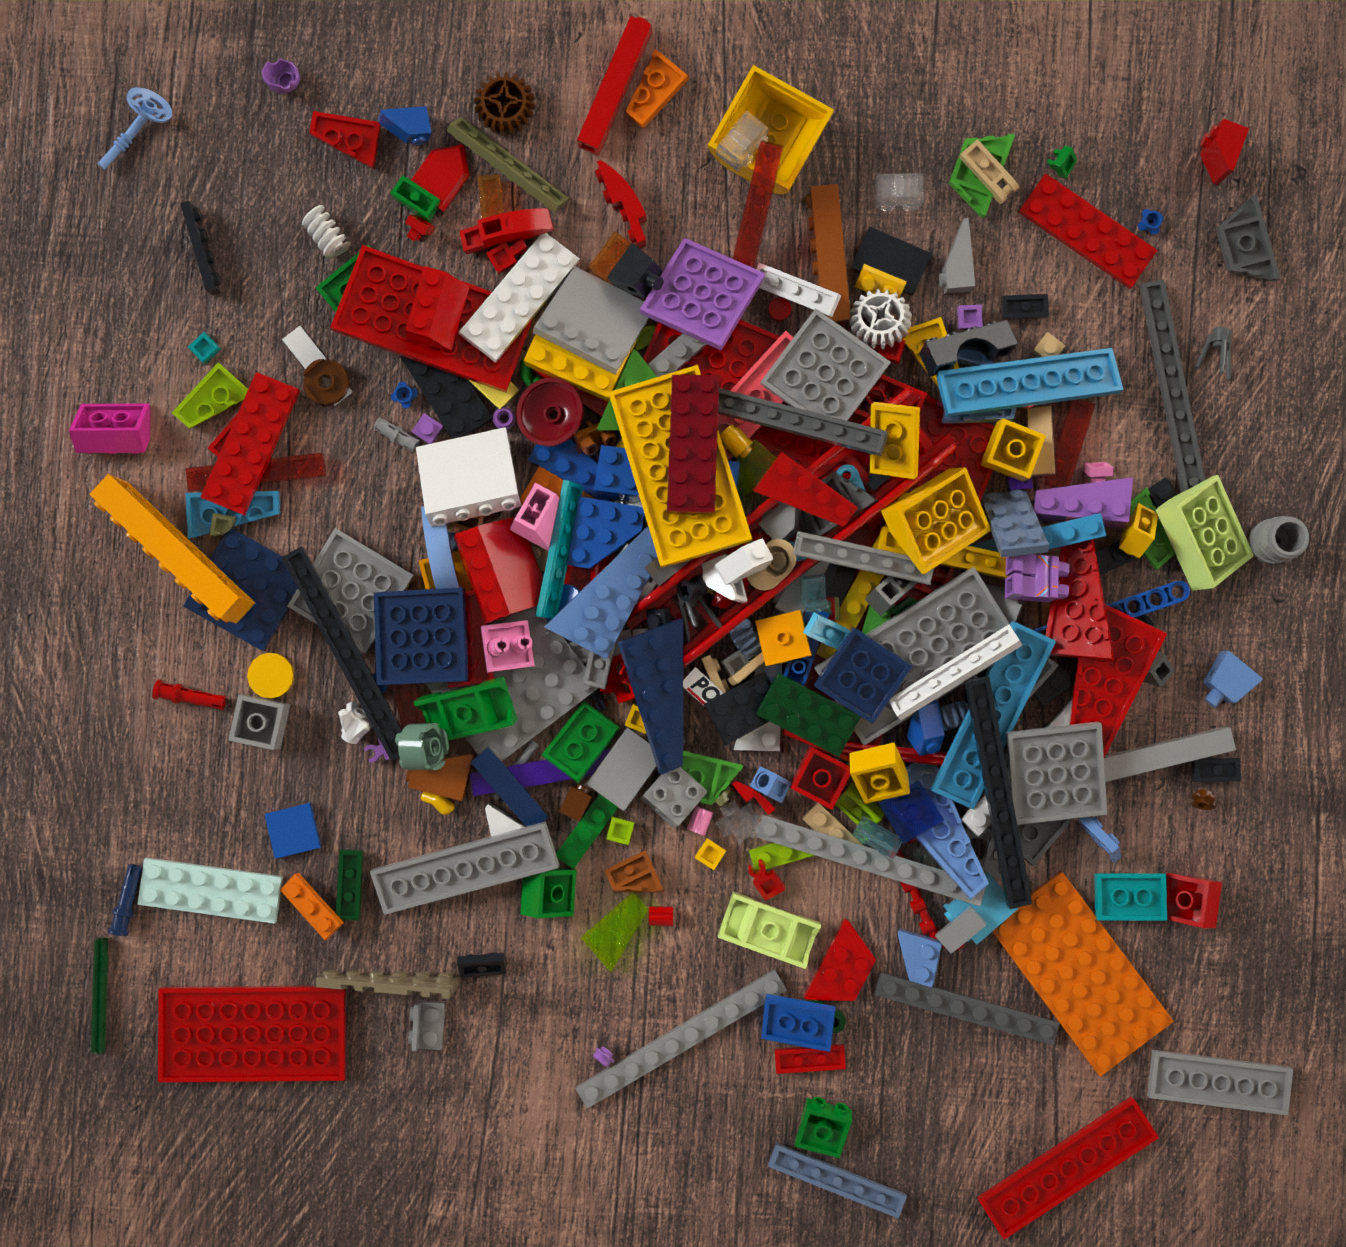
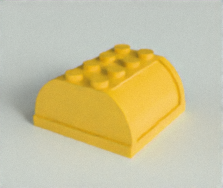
(791, 120)

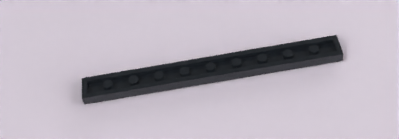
(344, 649)
(998, 792)

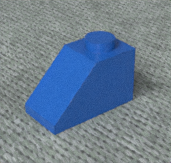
(407, 124)
(926, 729)

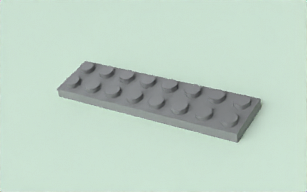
(465, 868)

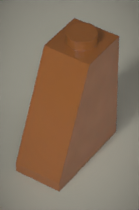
(448, 781)

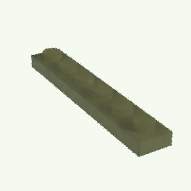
(507, 164)

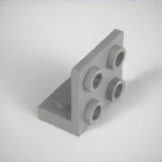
(674, 796)

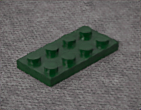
(808, 714)

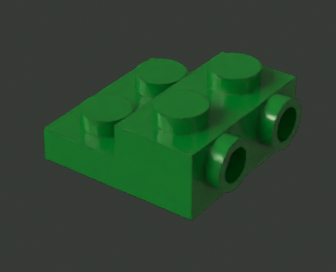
(823, 1127)

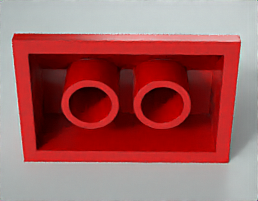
(436, 309)

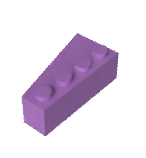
(1077, 501)

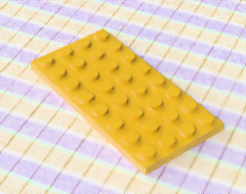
(644, 424)

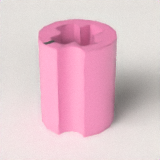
(700, 820)

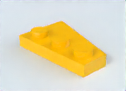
(920, 333)

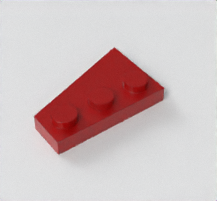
(348, 135)

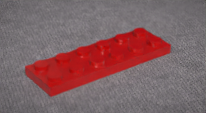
(1087, 231)
(250, 443)

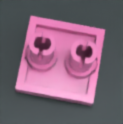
(507, 646)

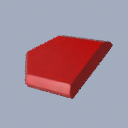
(443, 173)

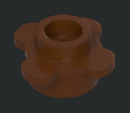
(1203, 799)

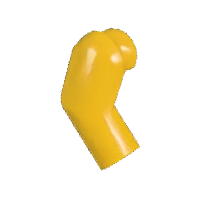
(441, 803)

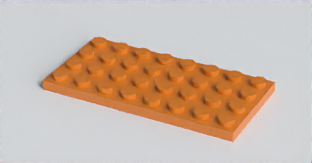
(1081, 974)

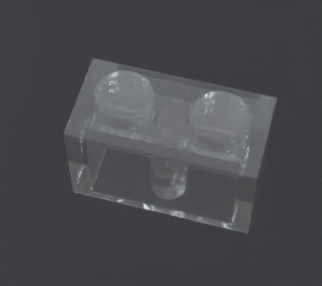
(742, 141)
(898, 191)

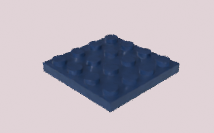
(262, 578)
(421, 636)

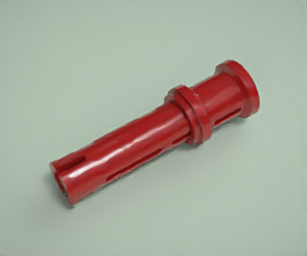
(178, 694)

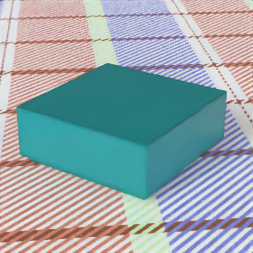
(204, 348)

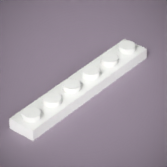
(955, 672)

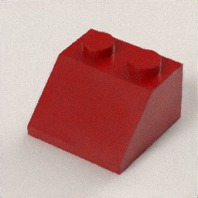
(1222, 149)
(1192, 900)

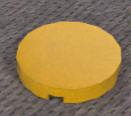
(270, 675)

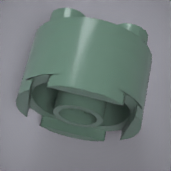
(422, 747)

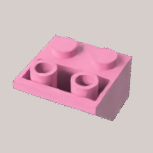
(537, 516)

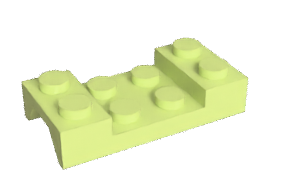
(768, 930)

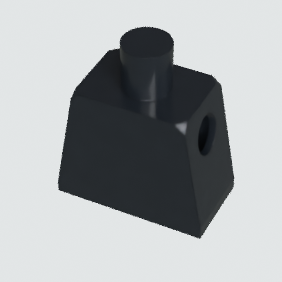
(636, 273)

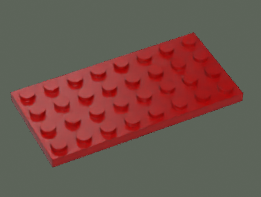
(378, 309)
(251, 1034)

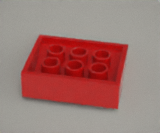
(500, 569)

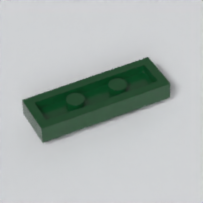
(349, 884)

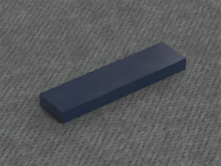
(509, 788)

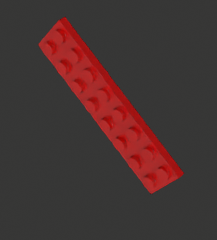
(1067, 1167)

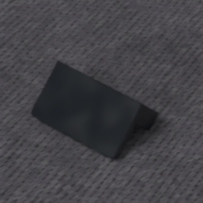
(838, 580)

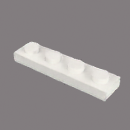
(798, 290)

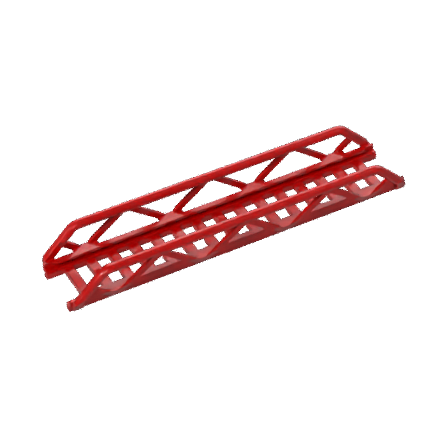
(823, 466)

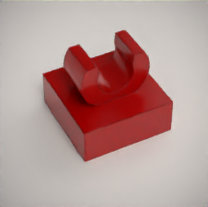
(419, 227)

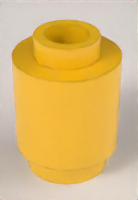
(736, 441)

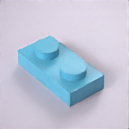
(826, 631)

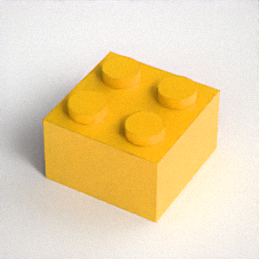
(1013, 450)
(879, 773)

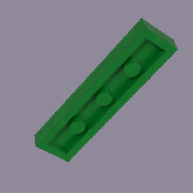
(586, 831)

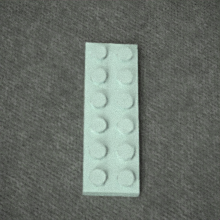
(210, 890)

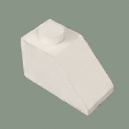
(744, 562)
(733, 591)
(500, 821)

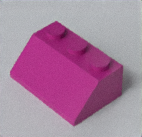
(111, 428)

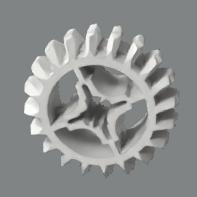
(878, 307)

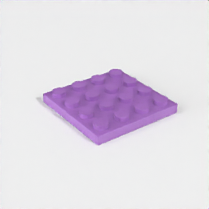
(703, 294)

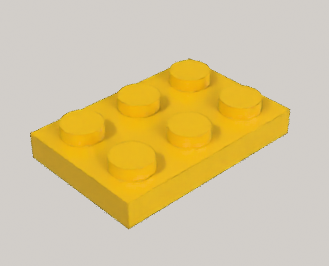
(902, 445)

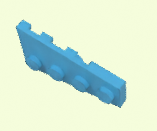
(200, 511)

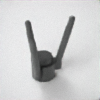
(1221, 341)
(689, 606)

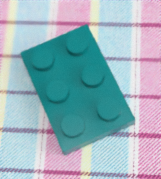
(1130, 896)

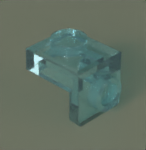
(813, 593)

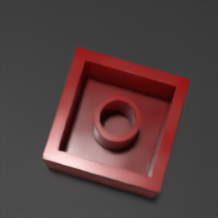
(820, 777)

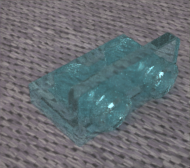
(877, 837)

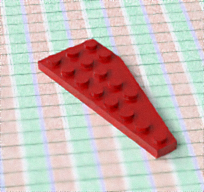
(1109, 687)

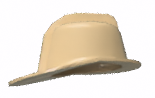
(778, 569)

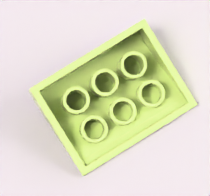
(1205, 534)

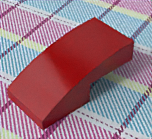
(748, 793)

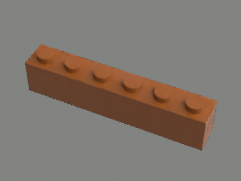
(829, 246)

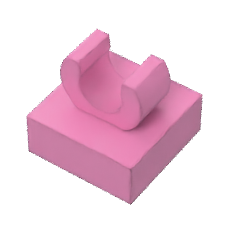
(1098, 471)

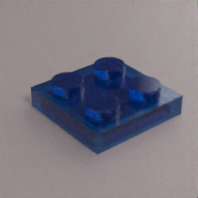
(911, 813)

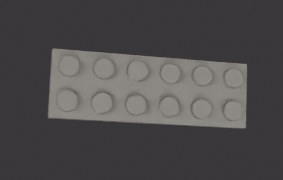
(1220, 1082)

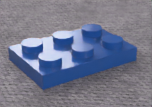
(798, 1022)

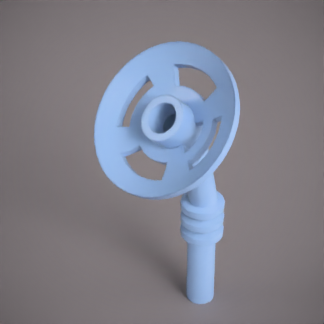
(145, 113)

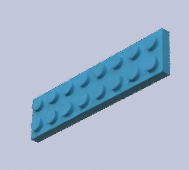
(1029, 382)
(1011, 686)

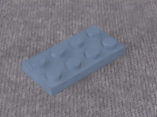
(1014, 523)

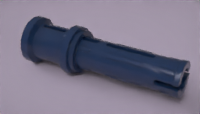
(124, 909)

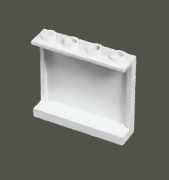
(467, 477)

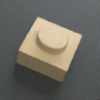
(1048, 346)

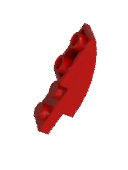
(621, 195)
(506, 227)

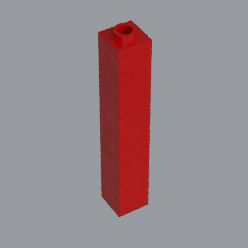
(614, 85)

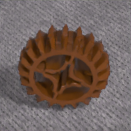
(486, 99)

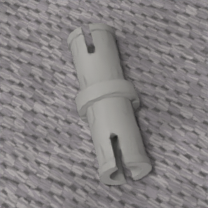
(396, 434)

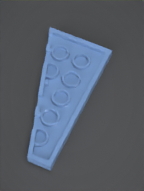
(604, 605)

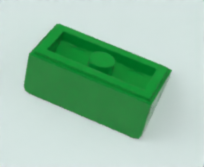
(415, 198)

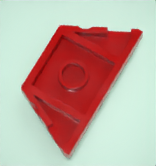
(842, 968)

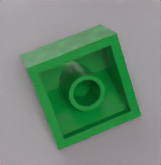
(549, 894)

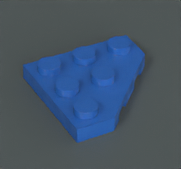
(602, 530)

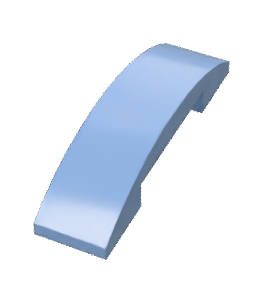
(440, 554)

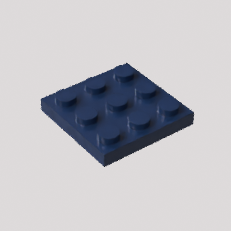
(863, 675)

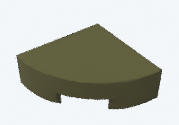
(221, 524)
(726, 795)

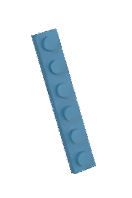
(1064, 532)

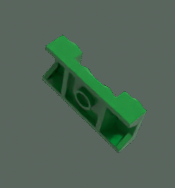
(470, 709)

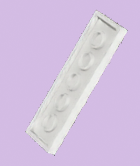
(519, 297)

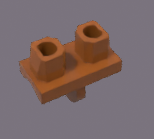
(589, 439)

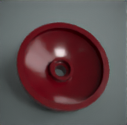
(539, 404)

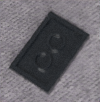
(892, 257)

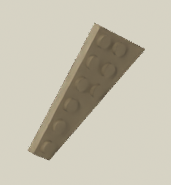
(398, 983)

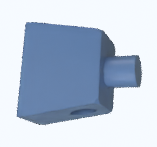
(1229, 679)

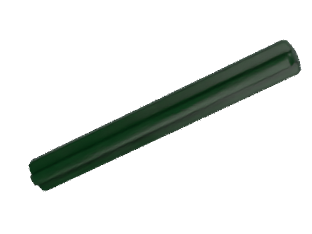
(99, 995)

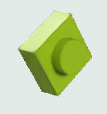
(620, 830)

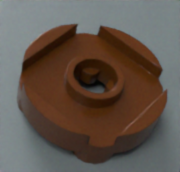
(339, 383)

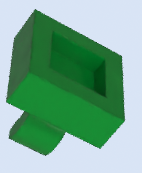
(1065, 161)

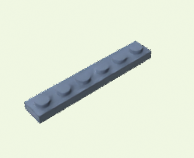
(837, 1180)

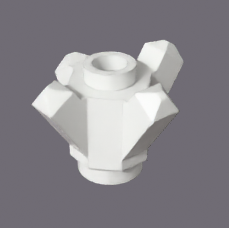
(354, 723)

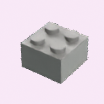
(259, 722)

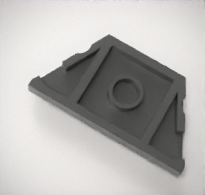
(1247, 243)
(818, 526)

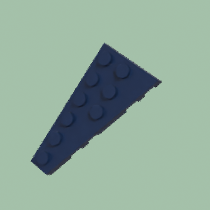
(656, 678)

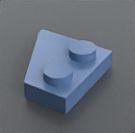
(1107, 842)
(920, 956)

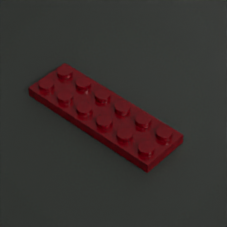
(693, 444)

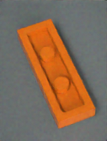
(311, 906)

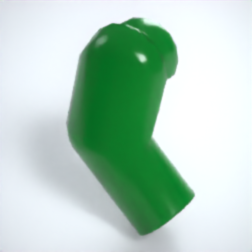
(526, 374)

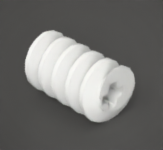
(323, 233)

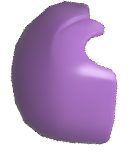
(281, 76)

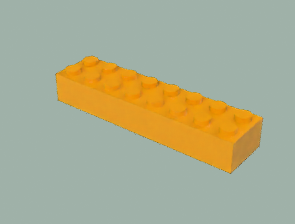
(172, 549)

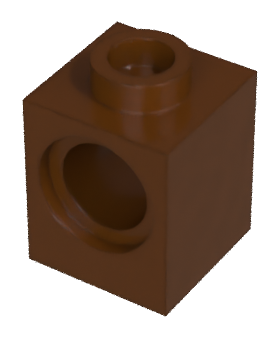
(576, 802)

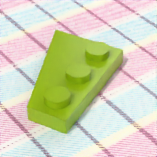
(210, 397)

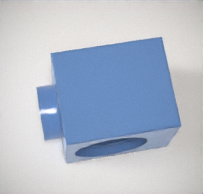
(770, 784)

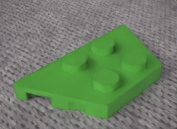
(967, 183)
(634, 372)
(710, 773)

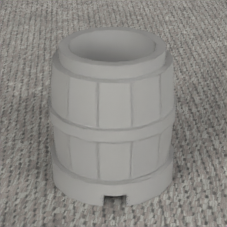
(1291, 539)

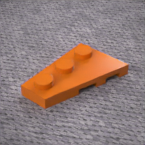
(658, 86)

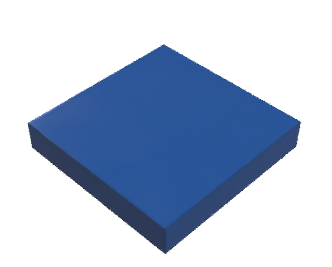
(292, 830)

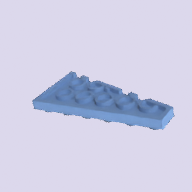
(948, 840)

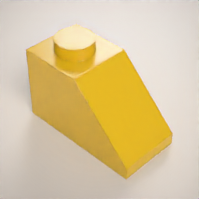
(1139, 531)

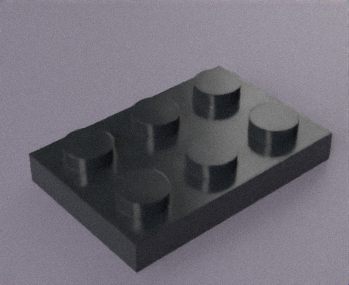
(736, 709)

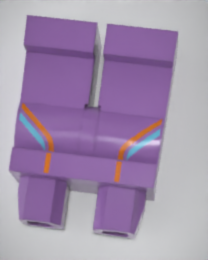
(1035, 578)

